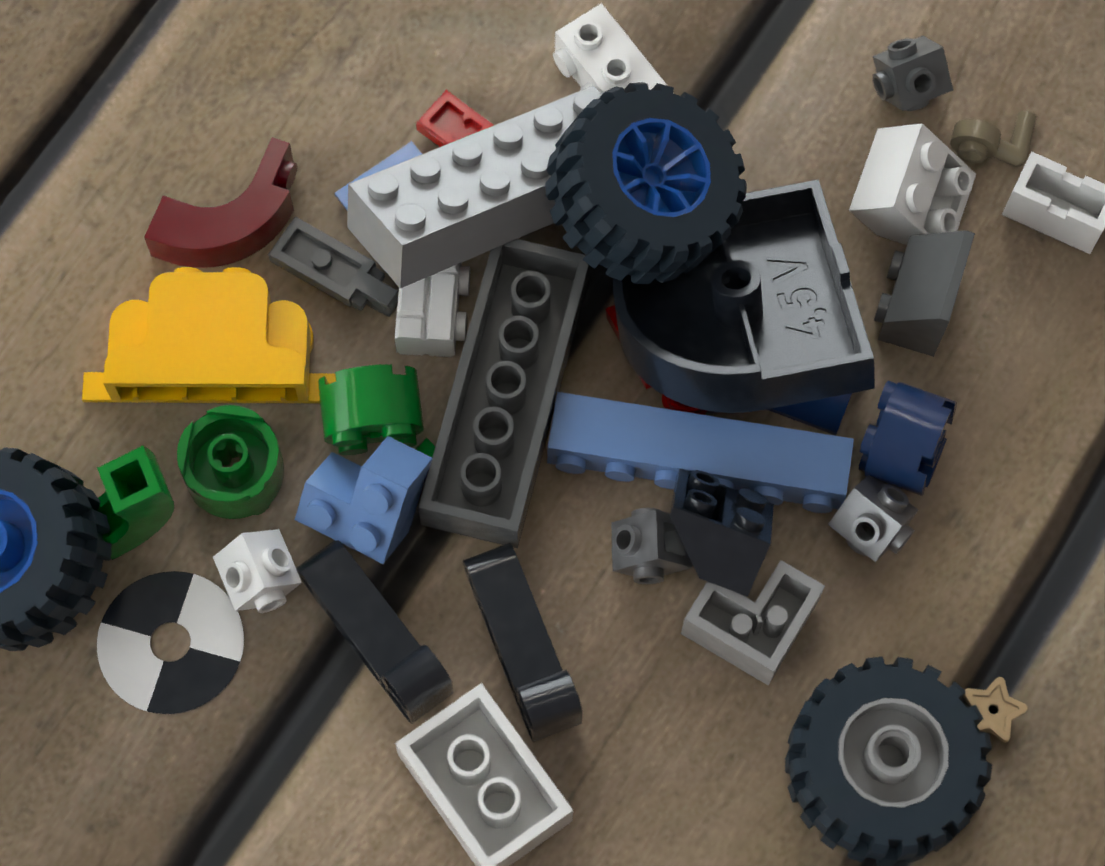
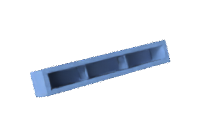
(657, 442)

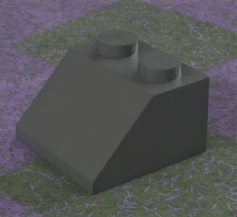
(923, 290)

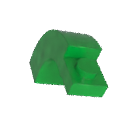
(134, 500)

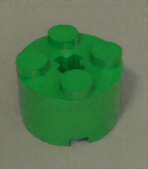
(369, 406)
(213, 442)

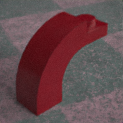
(230, 231)

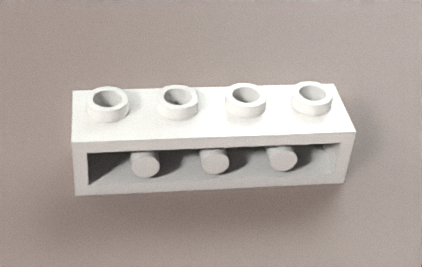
(601, 53)

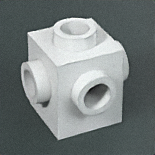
(257, 571)

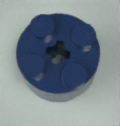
(907, 437)

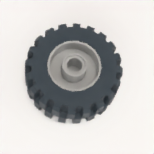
(888, 761)

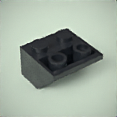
(722, 529)

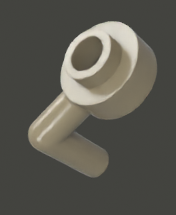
(980, 140)

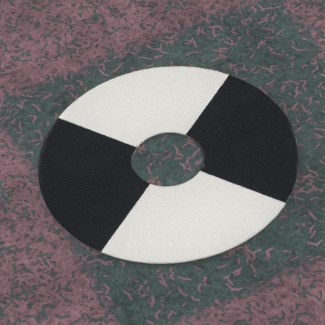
(176, 685)

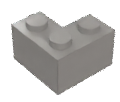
(750, 632)

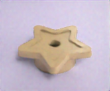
(1008, 708)

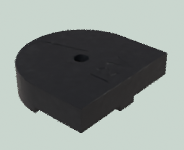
(758, 318)

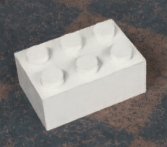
(484, 780)

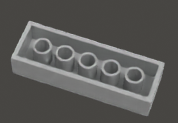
(462, 194)

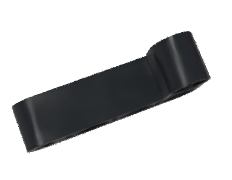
(375, 632)
(523, 644)

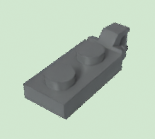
(333, 268)

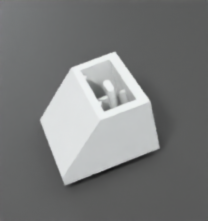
(911, 185)

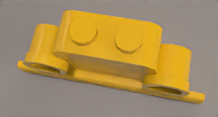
(207, 343)

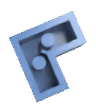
(369, 503)

